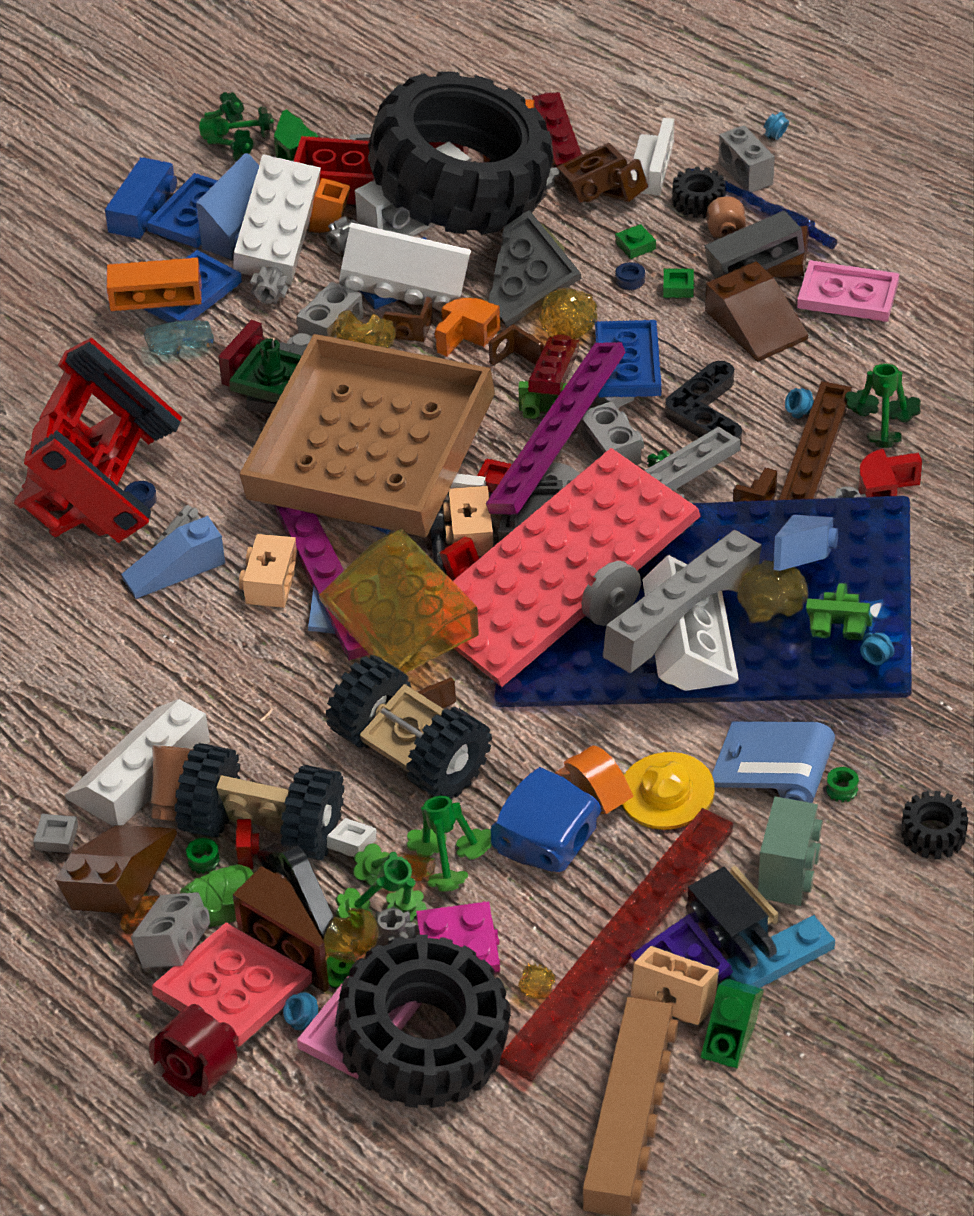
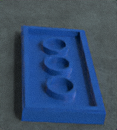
(639, 368)

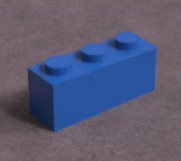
(140, 197)

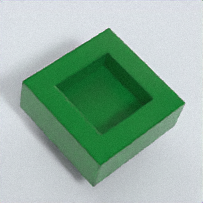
(635, 241)
(678, 283)

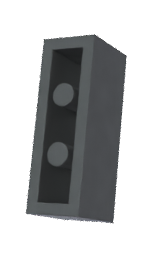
(765, 241)

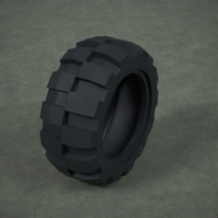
(449, 189)

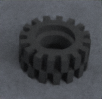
(696, 190)
(929, 839)

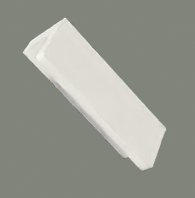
(655, 155)

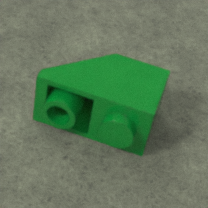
(289, 134)
(731, 1022)

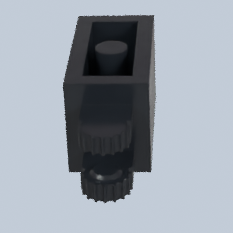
(730, 917)

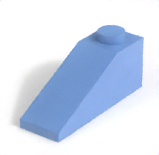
(804, 541)
(177, 557)

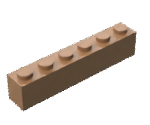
(628, 1108)

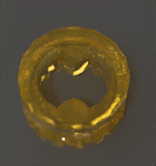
(543, 978)

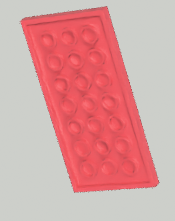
(536, 575)

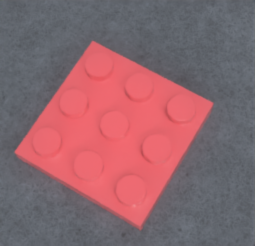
(233, 981)

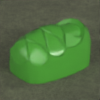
(217, 892)

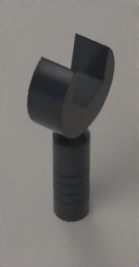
(437, 540)

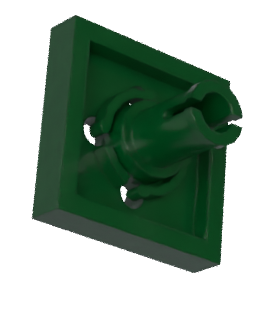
(265, 371)

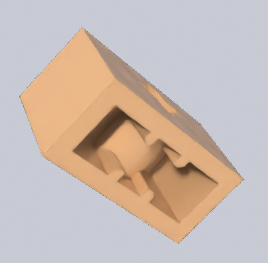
(469, 517)
(269, 570)
(676, 981)

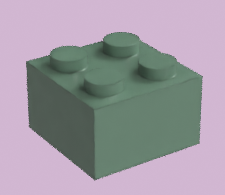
(789, 851)

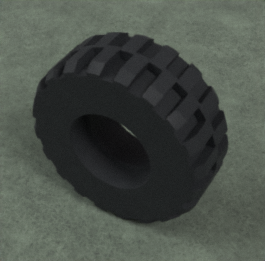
(413, 1067)

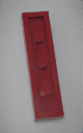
(558, 124)
(554, 365)

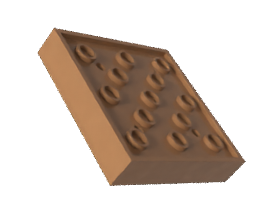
(364, 428)

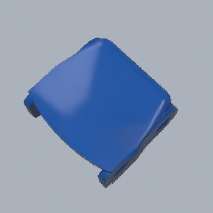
(545, 821)

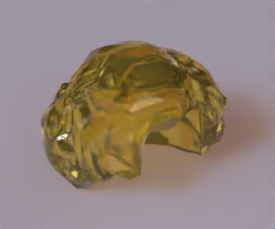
(568, 313)
(374, 332)
(771, 591)

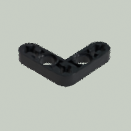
(697, 404)
(295, 867)

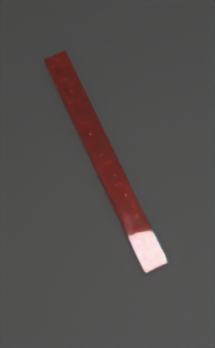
(614, 945)

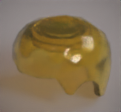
(351, 936)

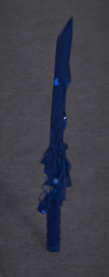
(772, 209)

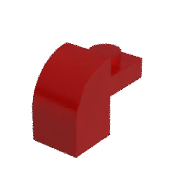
(884, 475)

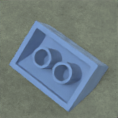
(224, 207)

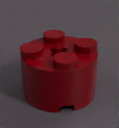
(194, 1051)

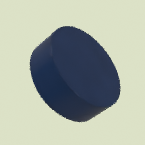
(630, 276)
(143, 491)

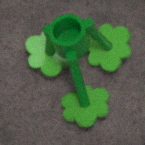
(438, 819)

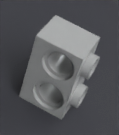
(746, 159)
(325, 308)
(609, 428)
(170, 930)

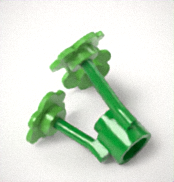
(380, 872)

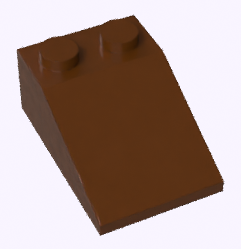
(754, 311)
(114, 868)
(275, 916)

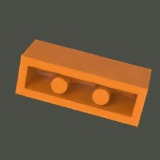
(154, 284)

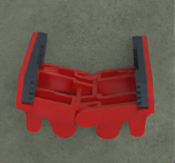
(66, 466)

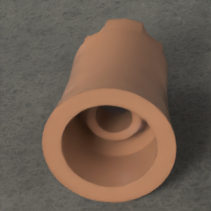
(166, 773)

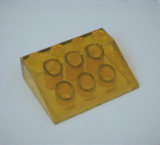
(401, 604)

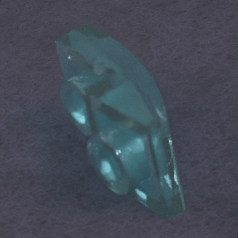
(171, 336)

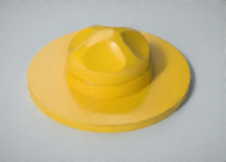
(668, 790)

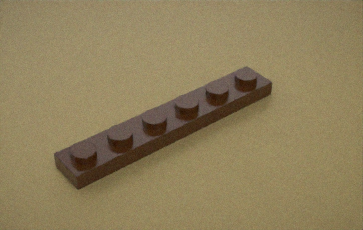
(816, 443)

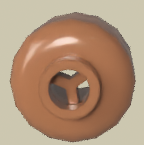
(724, 216)

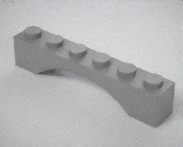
(642, 627)

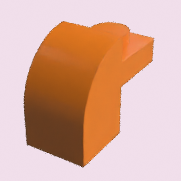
(328, 205)
(468, 320)
(599, 776)

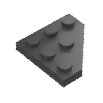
(528, 269)

